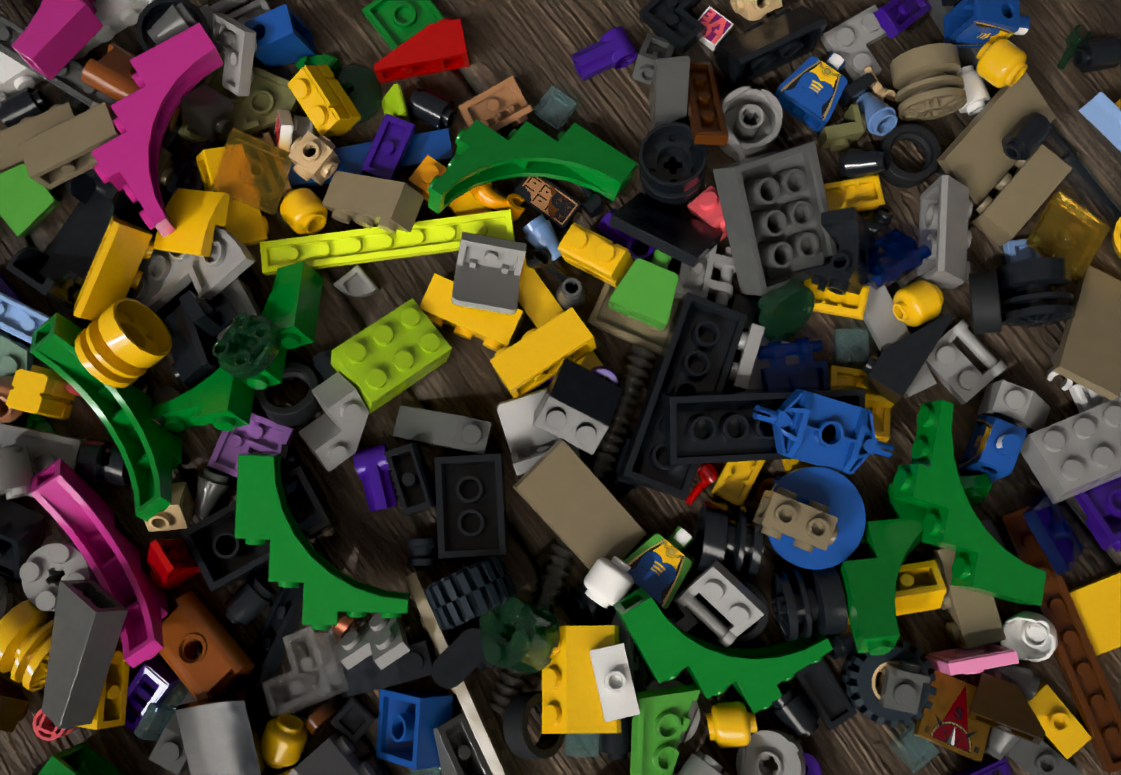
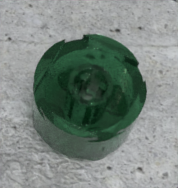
(519, 635)

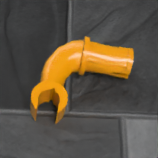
(488, 197)

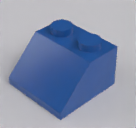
(407, 726)

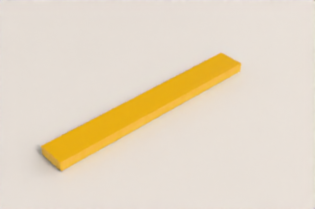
(533, 294)

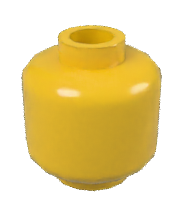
(1001, 63)
(303, 211)
(917, 303)
(731, 724)
(283, 741)

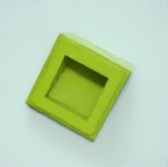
(395, 104)

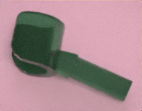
(1072, 42)

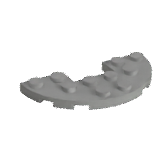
(171, 272)

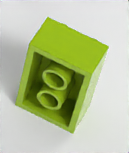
(391, 354)

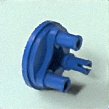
(845, 503)

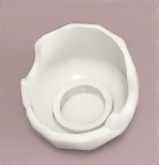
(1030, 636)

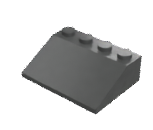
(775, 217)

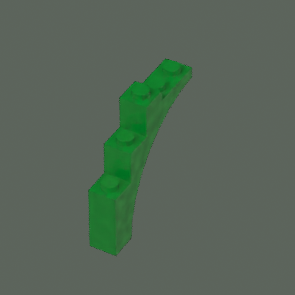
(529, 152)
(229, 400)
(126, 412)
(950, 520)
(327, 591)
(712, 667)

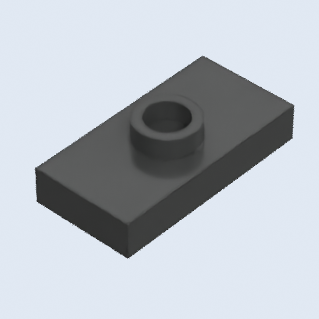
(1040, 759)

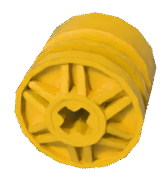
(123, 343)
(26, 644)

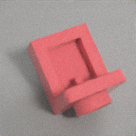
(708, 210)

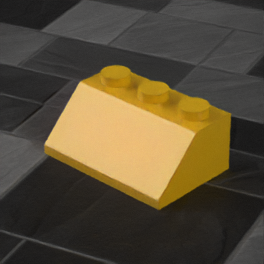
(113, 268)
(569, 683)

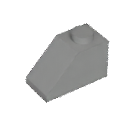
(1014, 405)

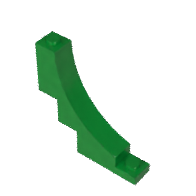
(872, 581)

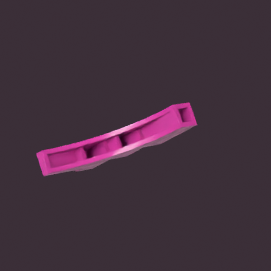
(57, 34)
(142, 118)
(109, 555)

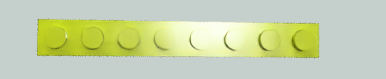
(378, 245)

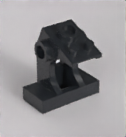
(854, 241)

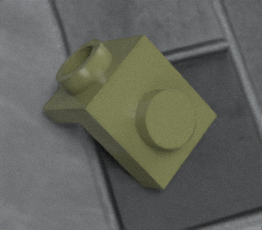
(842, 135)

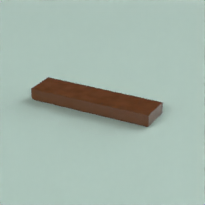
(705, 106)

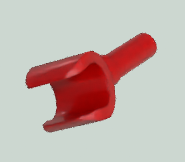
(708, 475)

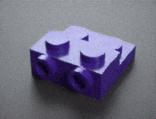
(1104, 513)

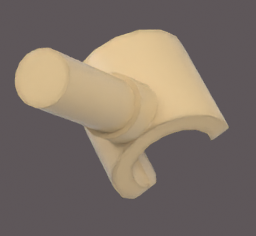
(879, 91)

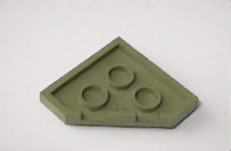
(254, 111)

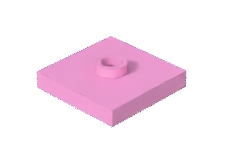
(972, 660)

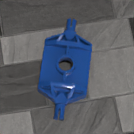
(800, 425)

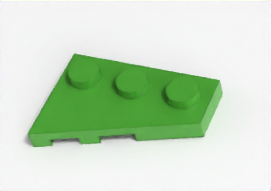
(659, 728)

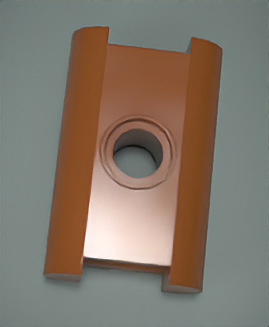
(113, 77)
(221, 655)

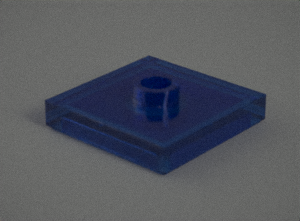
(1053, 533)

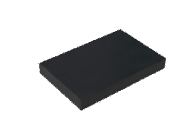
(666, 229)

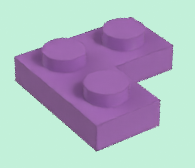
(259, 435)

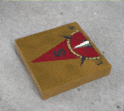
(947, 719)

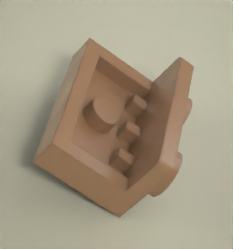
(497, 106)

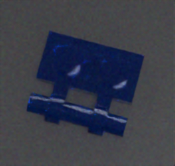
(892, 257)
(805, 374)

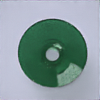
(367, 89)

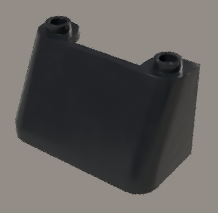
(68, 258)

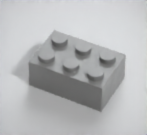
(1076, 452)

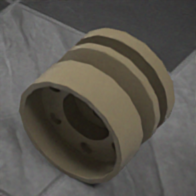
(928, 82)

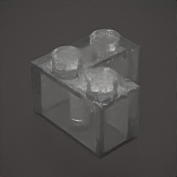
(314, 673)

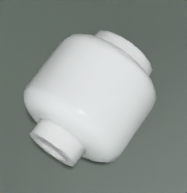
(608, 581)

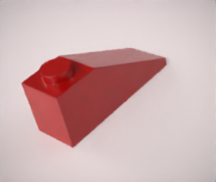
(430, 51)
(171, 562)

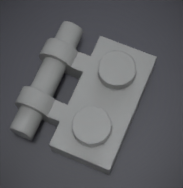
(699, 281)

